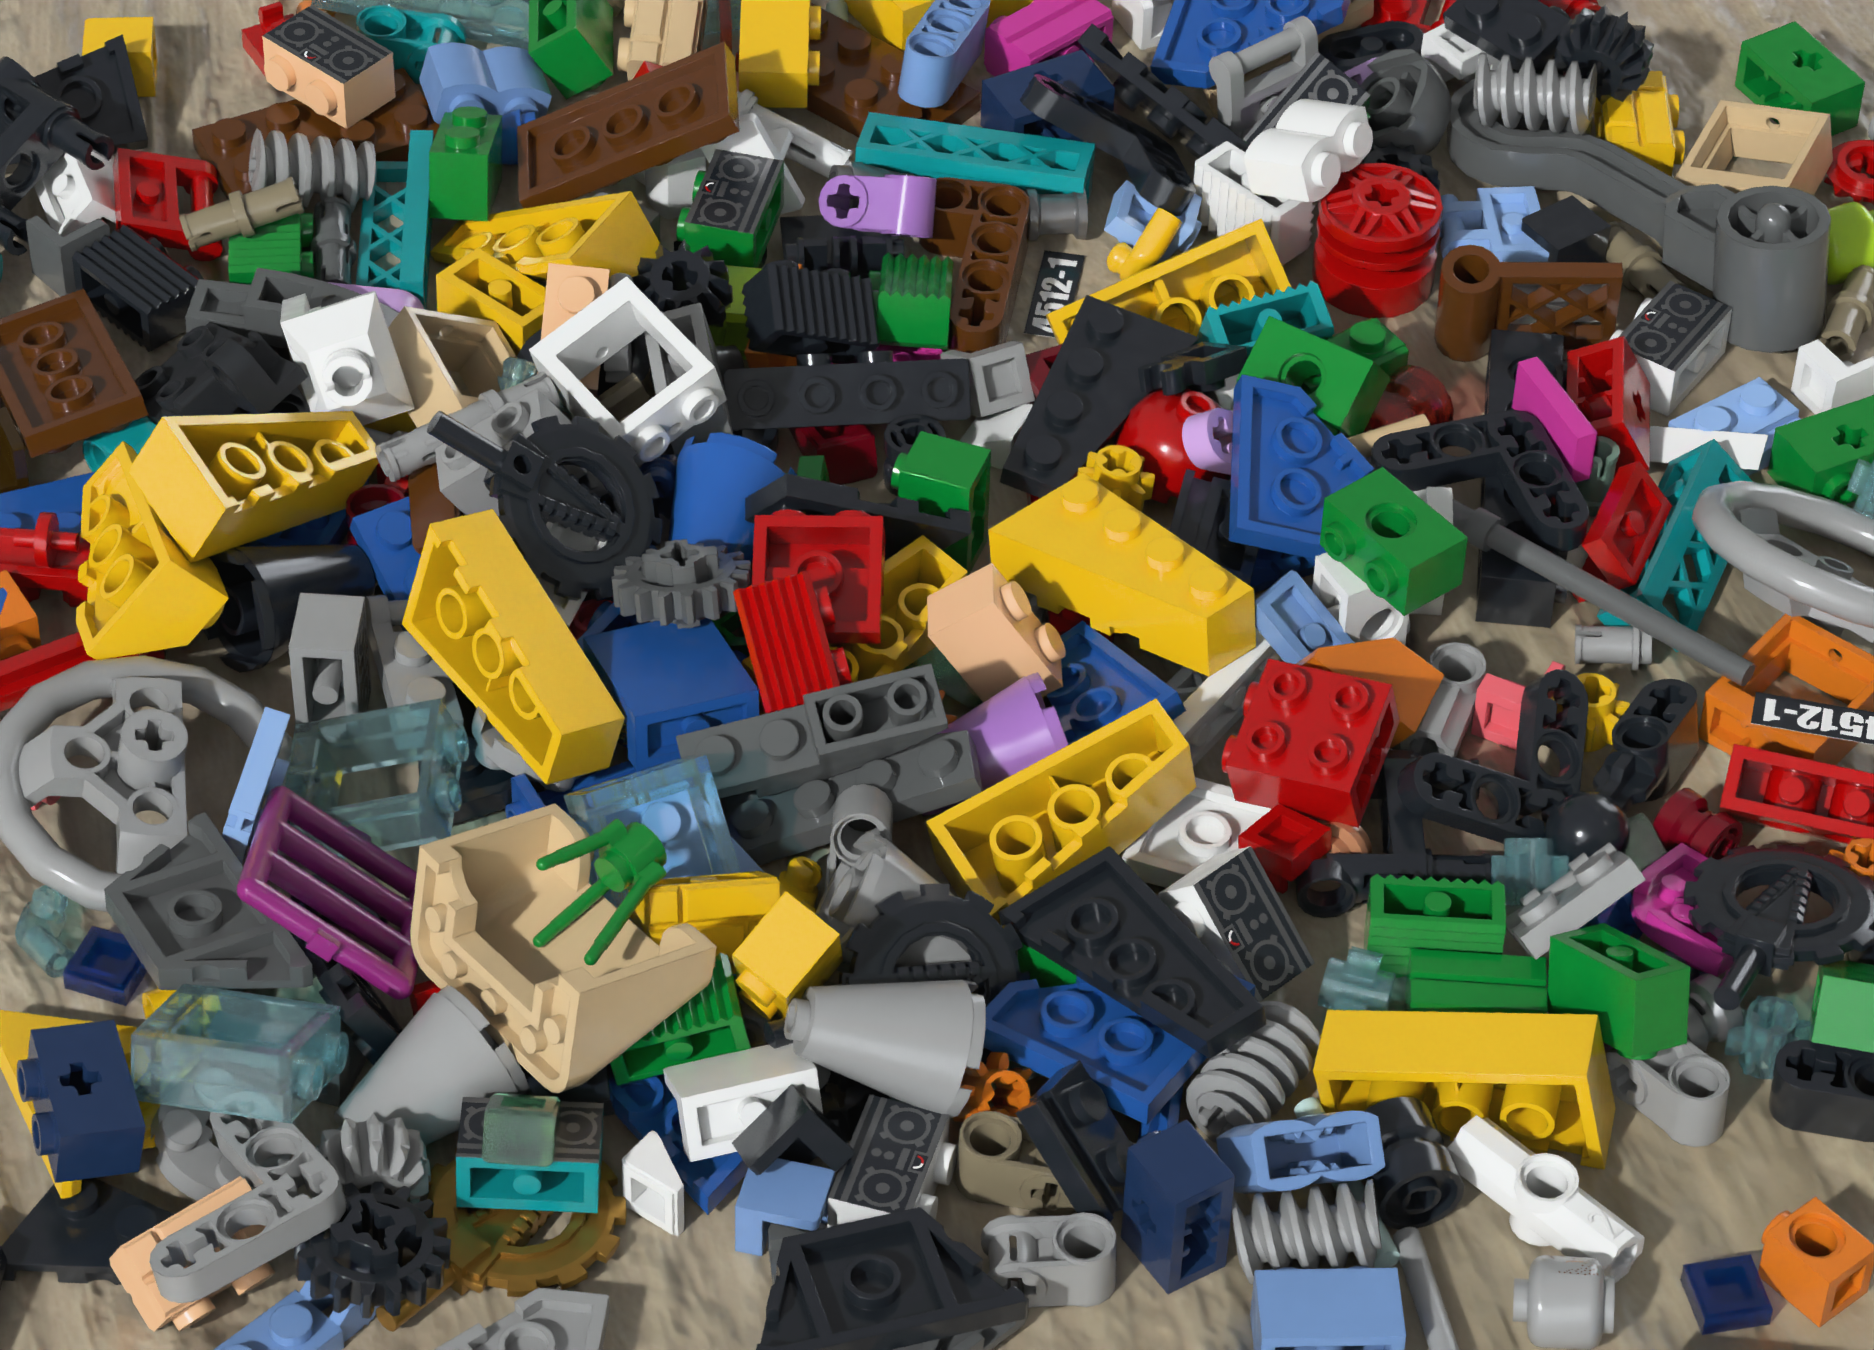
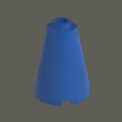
(712, 490)

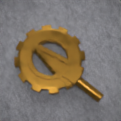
(492, 1244)

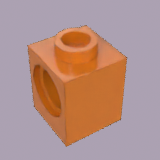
(1816, 1260)

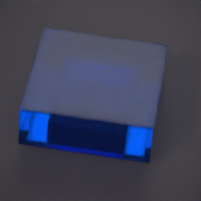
(104, 967)
(1726, 1294)

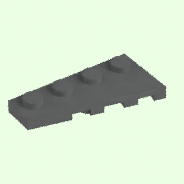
(800, 819)

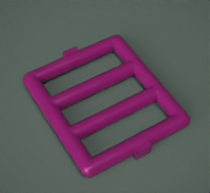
(323, 939)

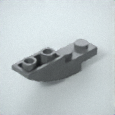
(259, 305)
(822, 737)

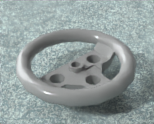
(1743, 528)
(136, 755)

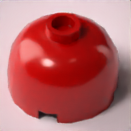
(1156, 434)

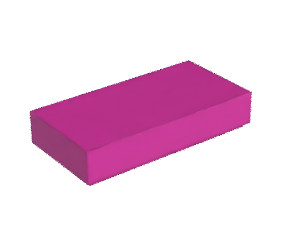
(1567, 427)

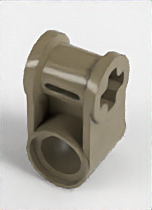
(1004, 1166)

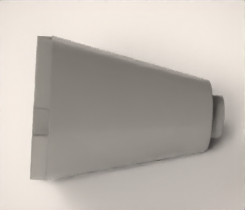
(877, 874)
(894, 1037)
(431, 1069)

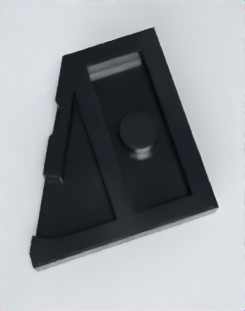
(79, 1232)

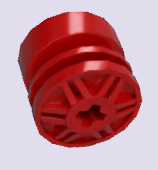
(1377, 241)

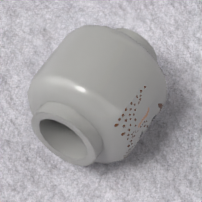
(1565, 1302)

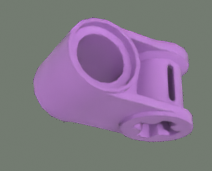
(886, 204)

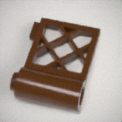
(1480, 297)

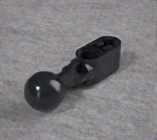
(1647, 757)
(1824, 1090)

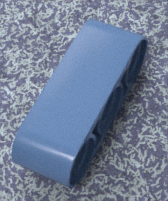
(942, 51)

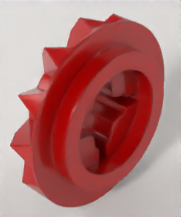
(1846, 169)

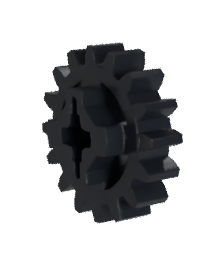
(377, 1252)

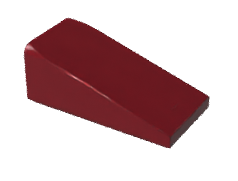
(846, 449)

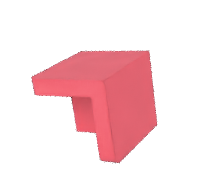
(1499, 708)

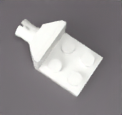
(346, 357)

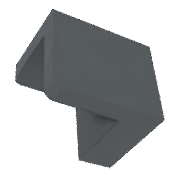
(53, 253)

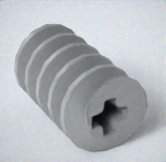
(1534, 95)
(313, 167)
(1254, 1074)
(1308, 1231)

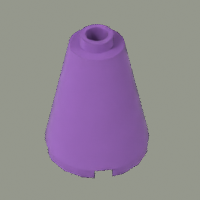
(1010, 732)

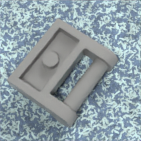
(1244, 103)

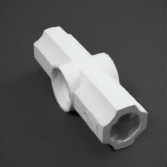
(1543, 1197)

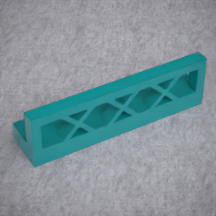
(976, 154)
(411, 240)
(1665, 566)

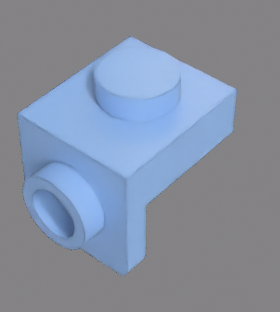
(1132, 213)

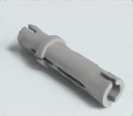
(417, 448)

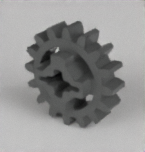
(680, 583)

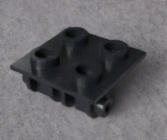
(825, 246)

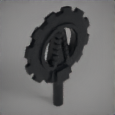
(534, 487)
(929, 914)
(1772, 927)

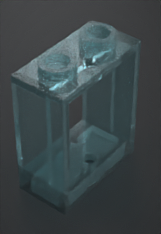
(381, 739)
(687, 773)
(237, 1053)

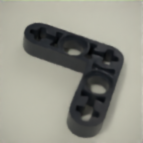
(1147, 157)
(1493, 440)
(1516, 795)

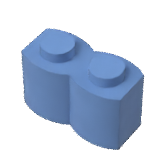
(487, 79)
(1302, 1151)

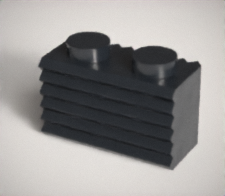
(136, 286)
(810, 312)

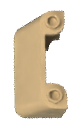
(561, 1019)

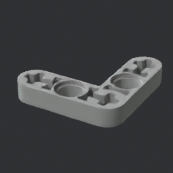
(272, 1203)

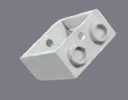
(601, 332)

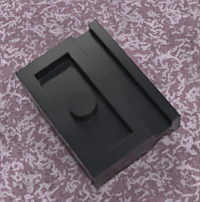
(1203, 522)
(1079, 1140)

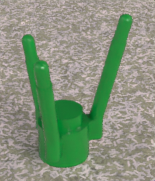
(627, 860)

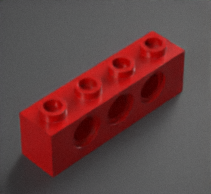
(1799, 795)

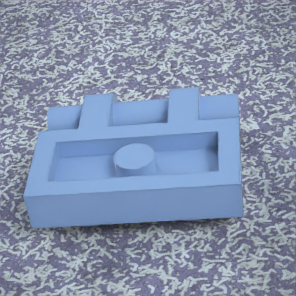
(1492, 223)

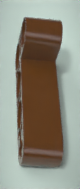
(990, 232)

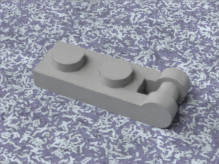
(402, 664)

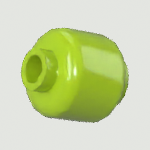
(1849, 240)

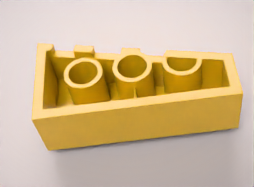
(1127, 575)
(509, 648)
(1524, 1071)

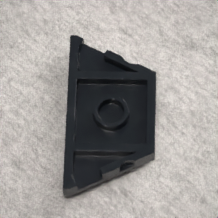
(881, 1287)

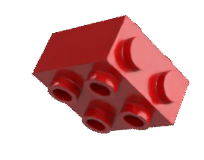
(1311, 742)

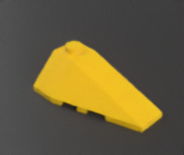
(581, 232)
(1185, 285)
(136, 575)

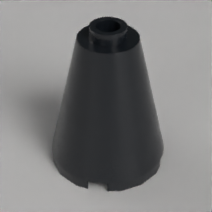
(266, 590)

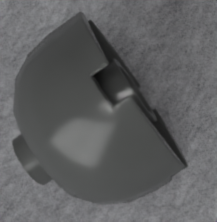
(1407, 101)

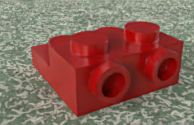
(839, 553)

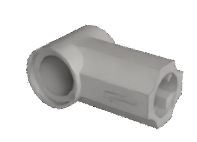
(1453, 703)

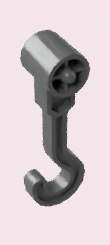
(1752, 247)

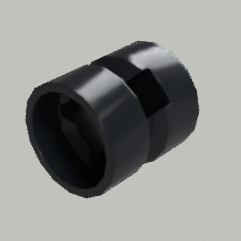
(1419, 1173)

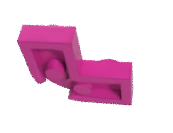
(1664, 918)

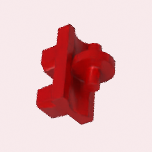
(45, 559)

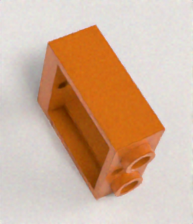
(1809, 655)

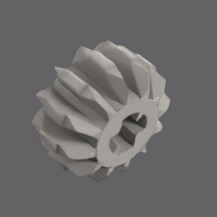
(378, 1152)

